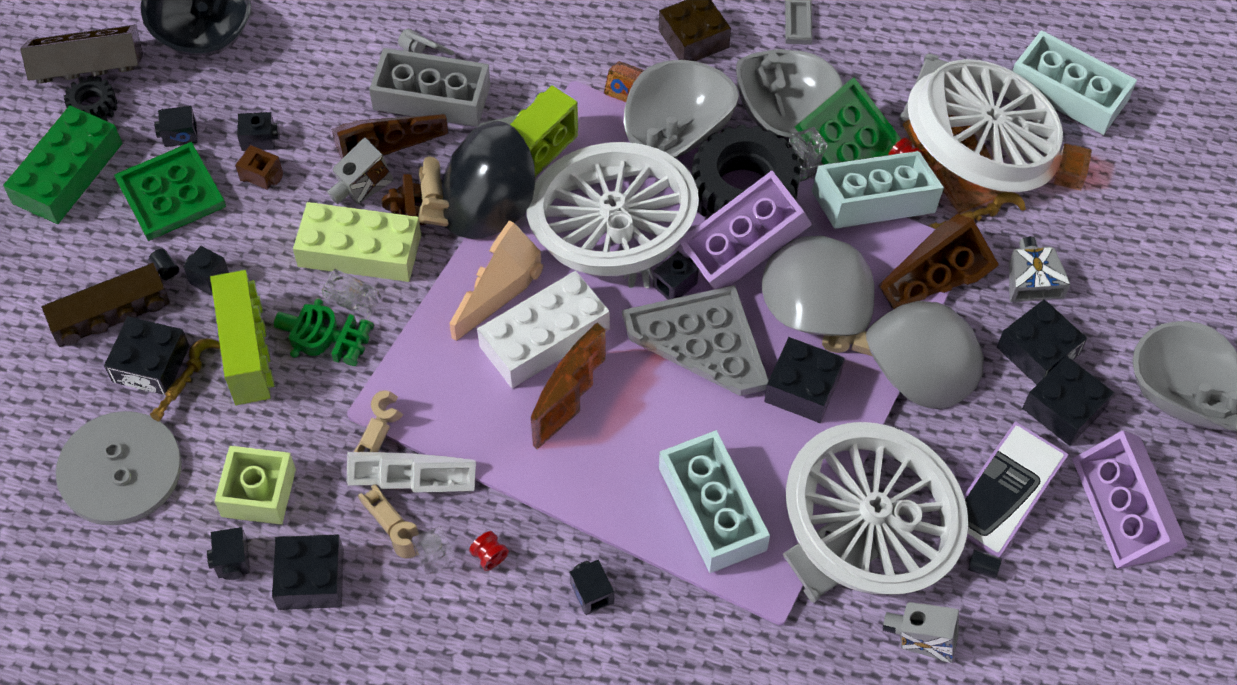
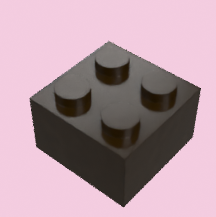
(694, 29)

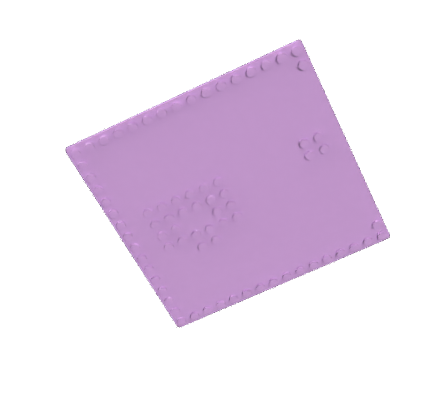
(605, 461)

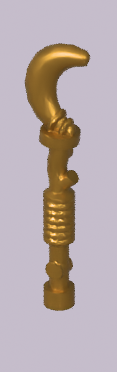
(992, 208)
(194, 365)

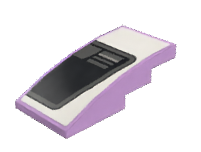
(1010, 487)

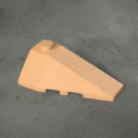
(509, 273)

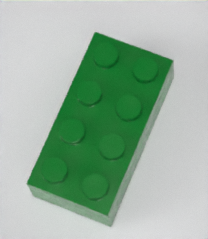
(63, 164)

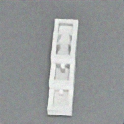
(411, 471)

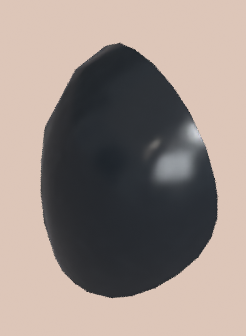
(196, 25)
(488, 181)

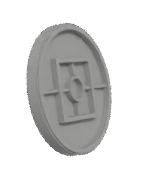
(118, 468)

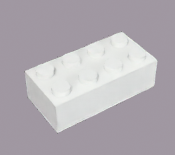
(541, 328)

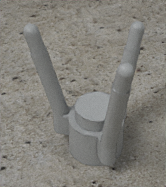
(416, 43)

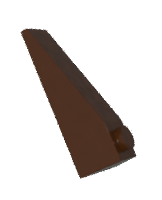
(389, 133)
(944, 260)

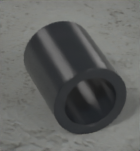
(164, 264)
(984, 564)

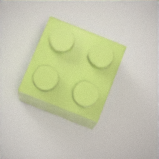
(255, 485)

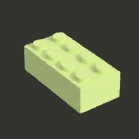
(357, 241)

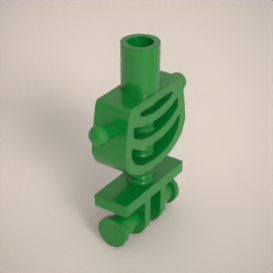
(305, 334)

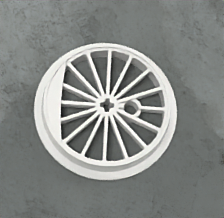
(1001, 126)
(613, 211)
(874, 509)

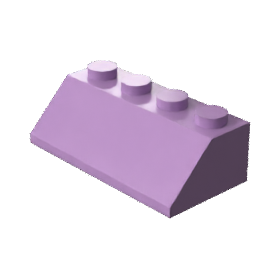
(745, 232)
(1129, 501)

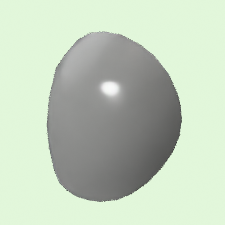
(784, 87)
(678, 105)
(819, 287)
(927, 353)
(1189, 374)

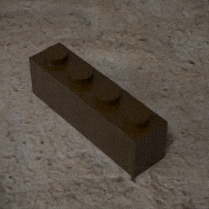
(105, 305)

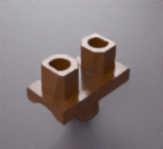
(403, 198)

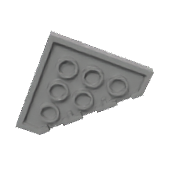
(702, 335)

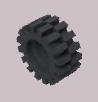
(92, 88)

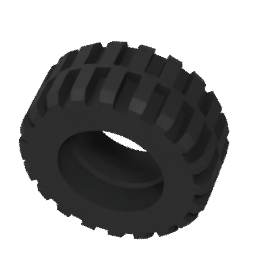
(740, 150)

